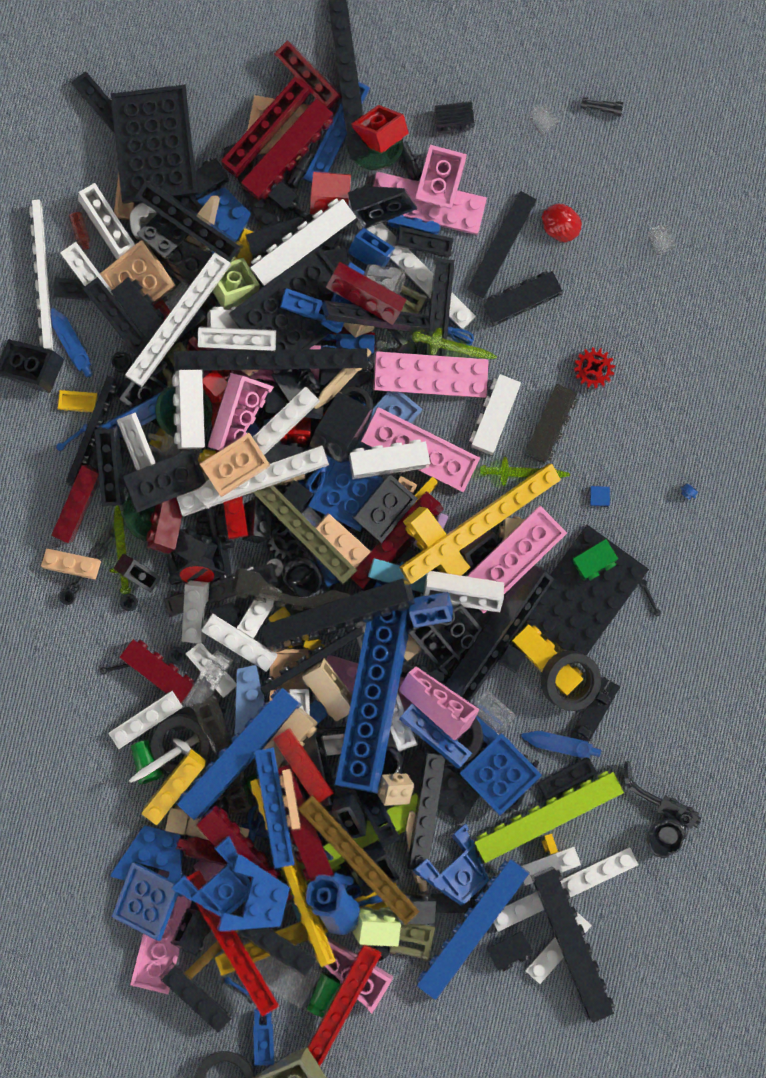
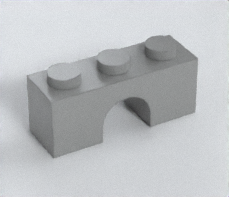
(195, 599)

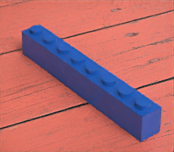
(238, 754)
(473, 929)

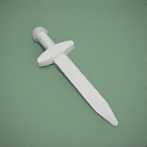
(181, 747)

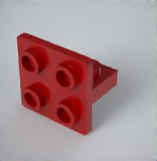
(299, 433)

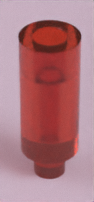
(80, 230)

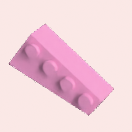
(237, 410)
(439, 703)
(376, 983)

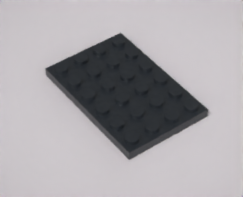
(154, 141)
(293, 330)
(579, 610)

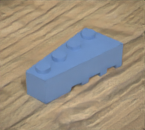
(248, 696)

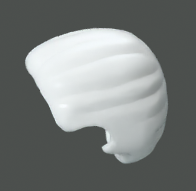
(140, 217)

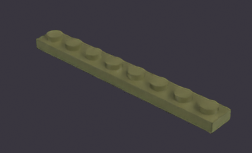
(306, 533)

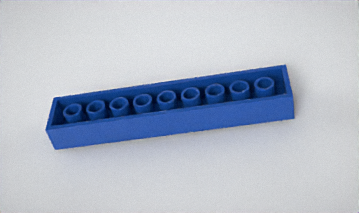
(373, 702)

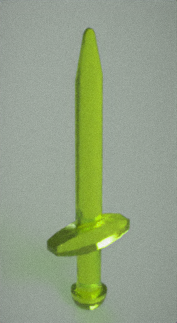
(438, 342)
(505, 471)
(120, 546)

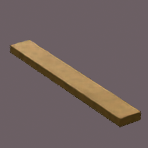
(358, 860)

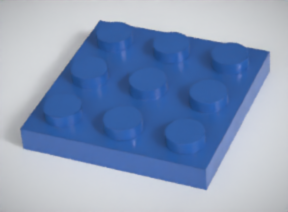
(343, 495)
(500, 774)
(146, 901)

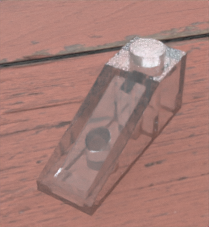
(209, 678)

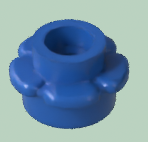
(689, 491)

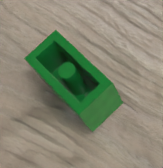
(595, 560)

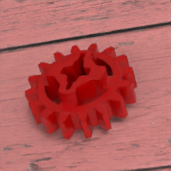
(590, 360)

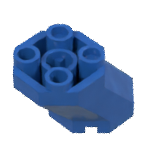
(333, 904)

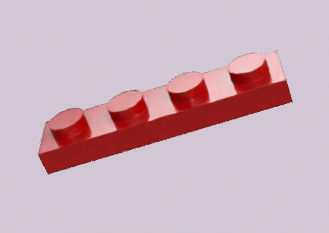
(302, 765)

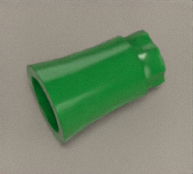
(143, 757)
(323, 994)

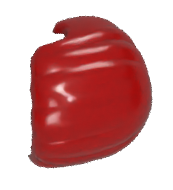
(561, 222)

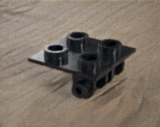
(162, 235)
(294, 380)

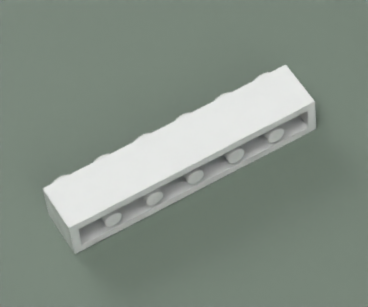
(302, 242)

